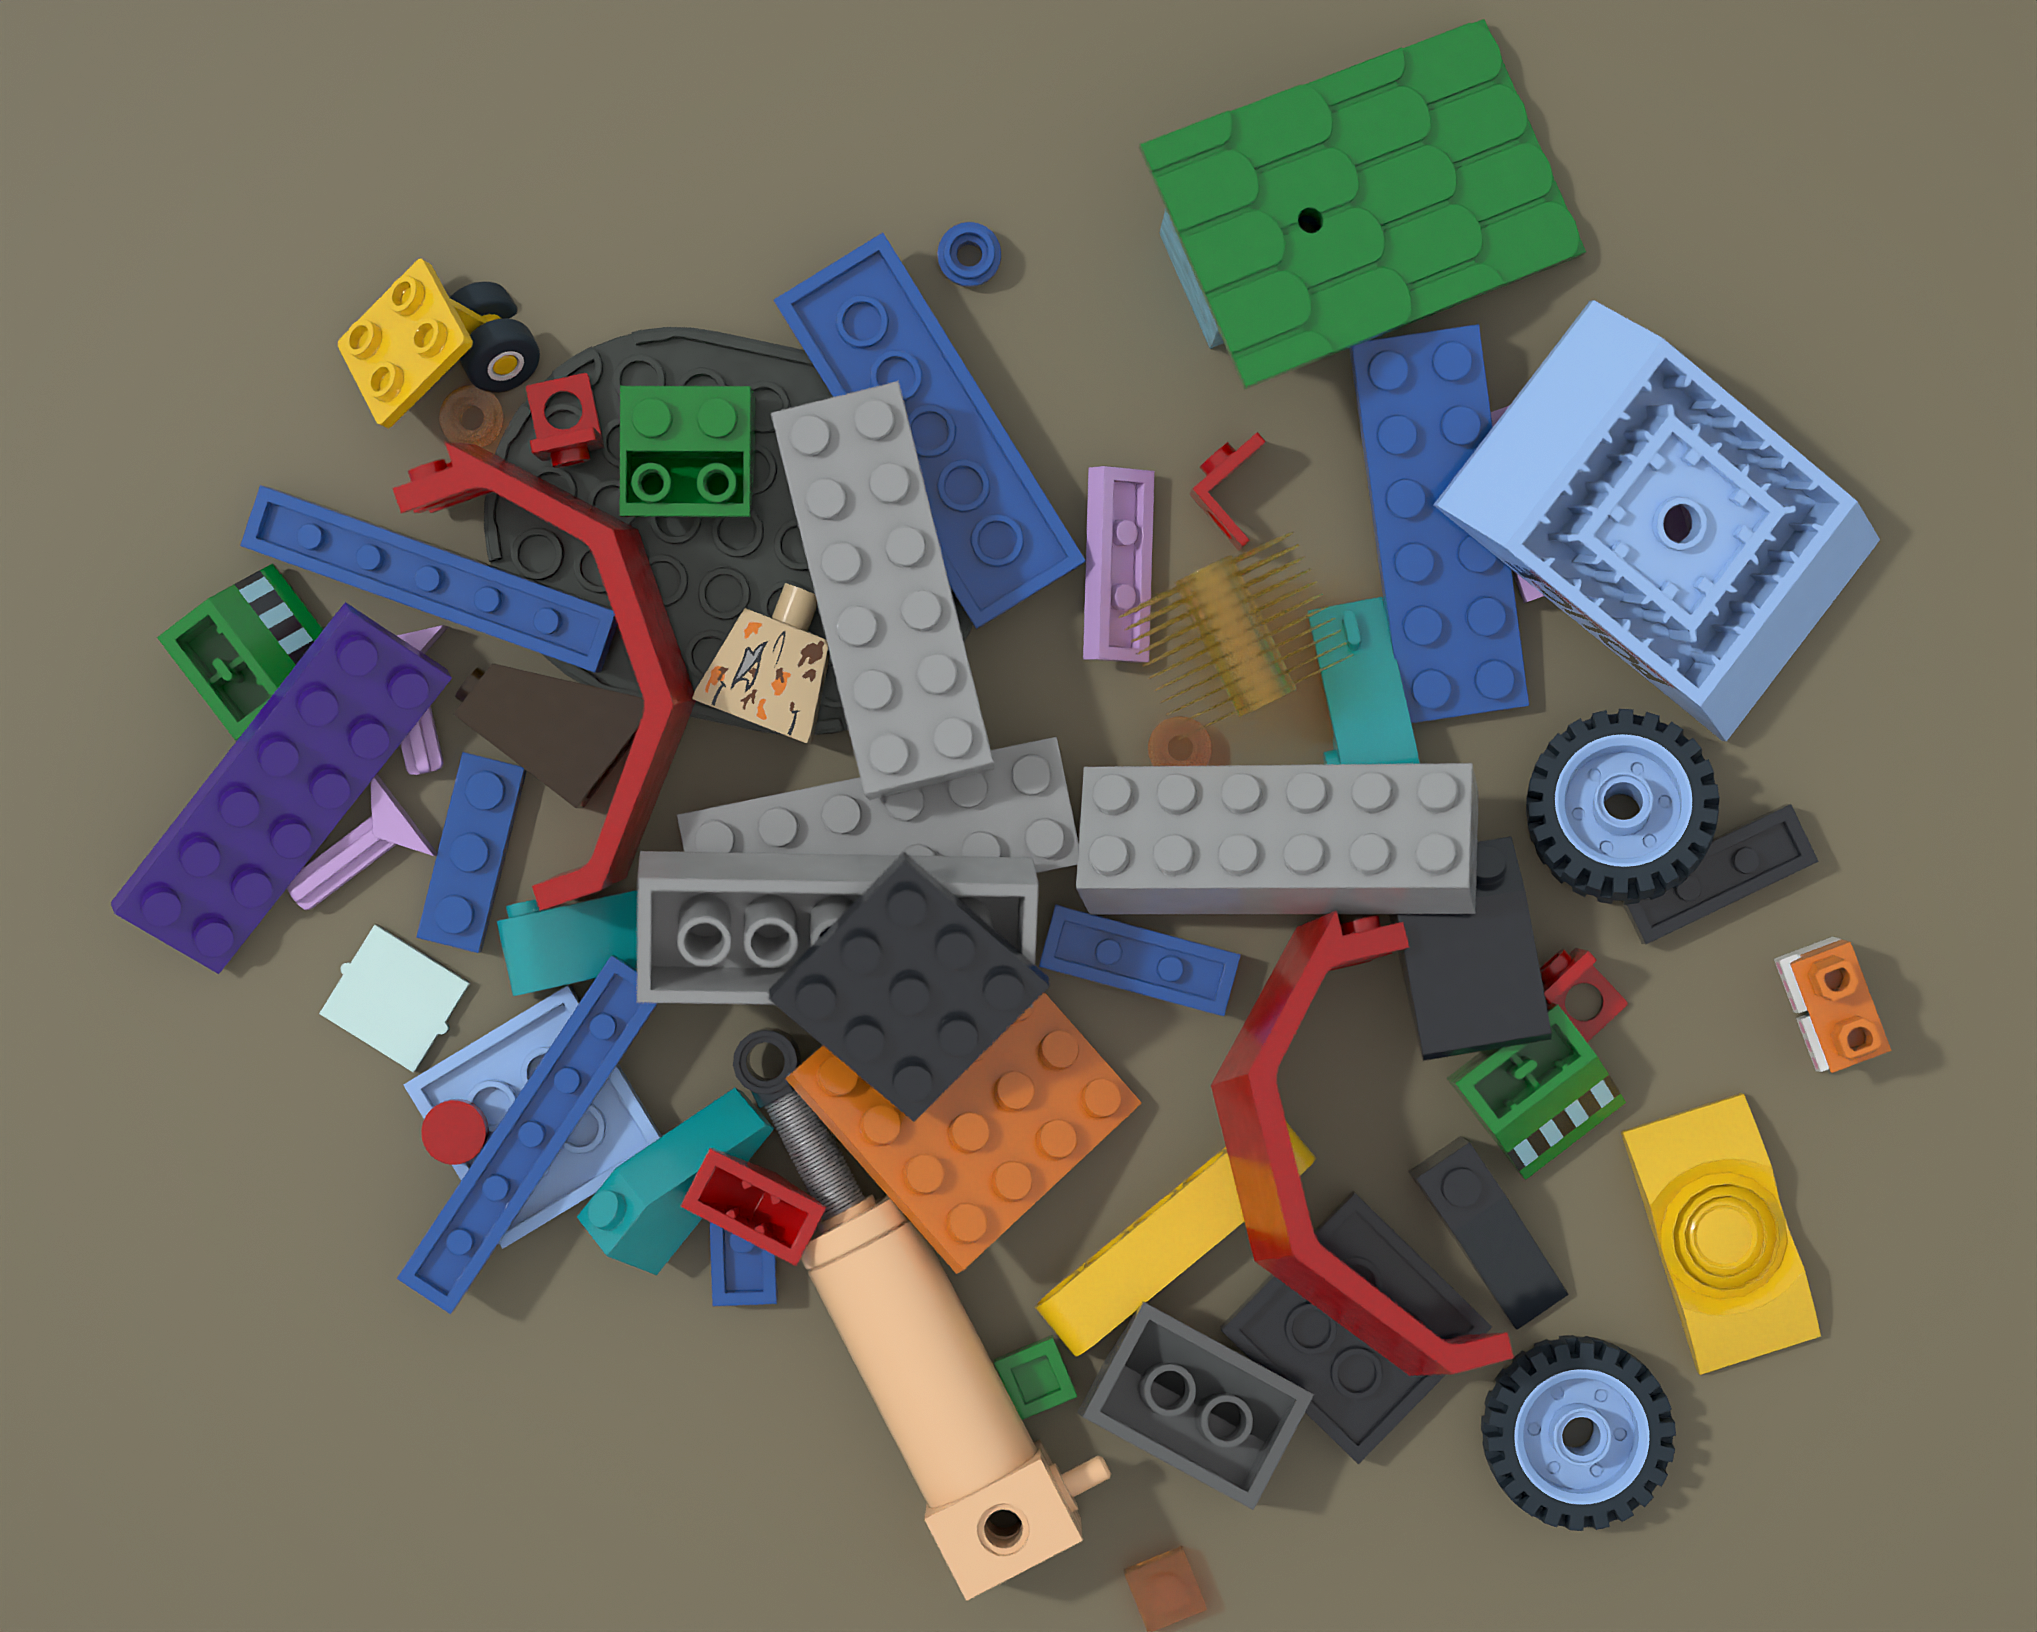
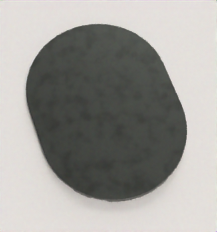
(701, 564)

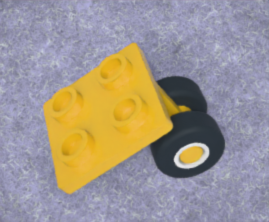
(420, 333)

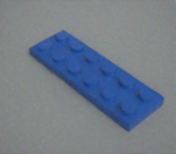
(991, 518)
(1442, 590)

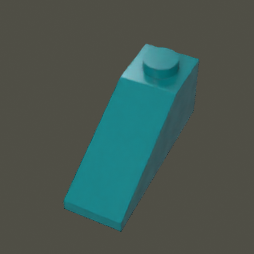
(638, 1206)

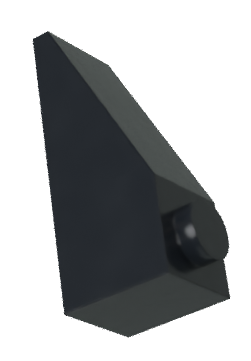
(1489, 1231)

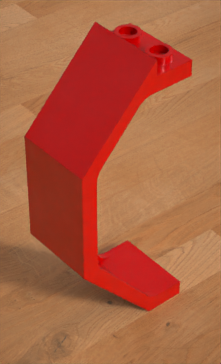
(641, 623)
(1267, 1168)

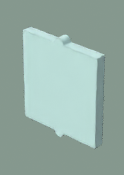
(394, 998)

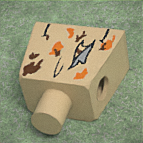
(771, 668)

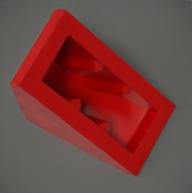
(754, 1205)

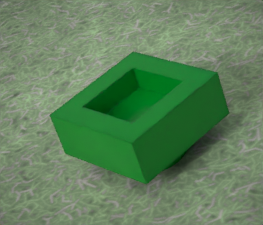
(1036, 1377)

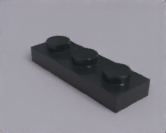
(1731, 870)

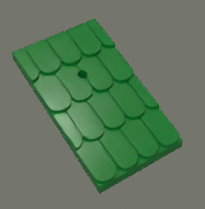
(1404, 169)

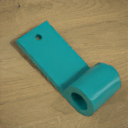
(1364, 690)
(567, 941)

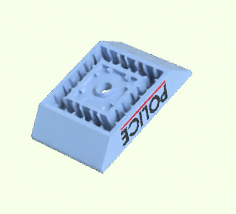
(1578, 501)

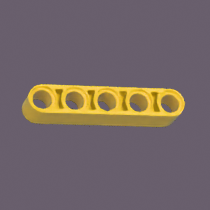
(1150, 1253)

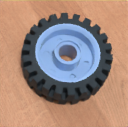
(1630, 758)
(1618, 1462)

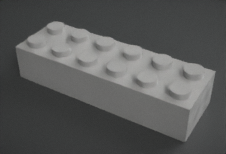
(882, 591)
(996, 813)
(1279, 839)
(738, 921)

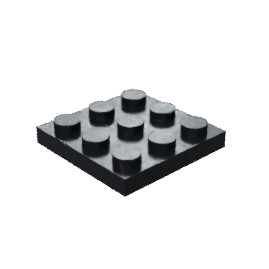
(908, 987)
(1354, 1387)

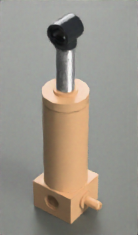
(923, 1359)

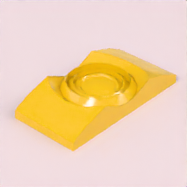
(1722, 1233)

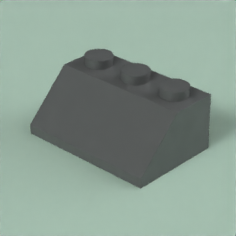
(1195, 1404)

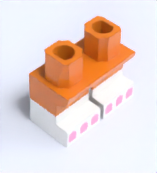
(1841, 1015)

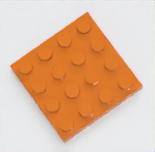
(988, 1140)

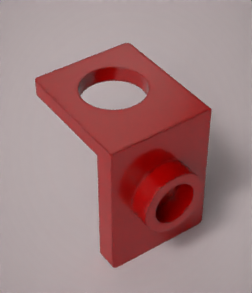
(569, 445)
(1217, 469)
(1566, 971)

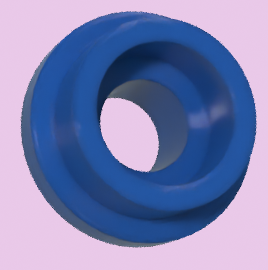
(969, 234)

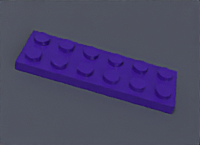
(281, 789)

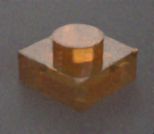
(1165, 1589)

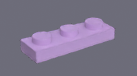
(1118, 563)

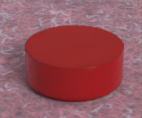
(455, 1131)

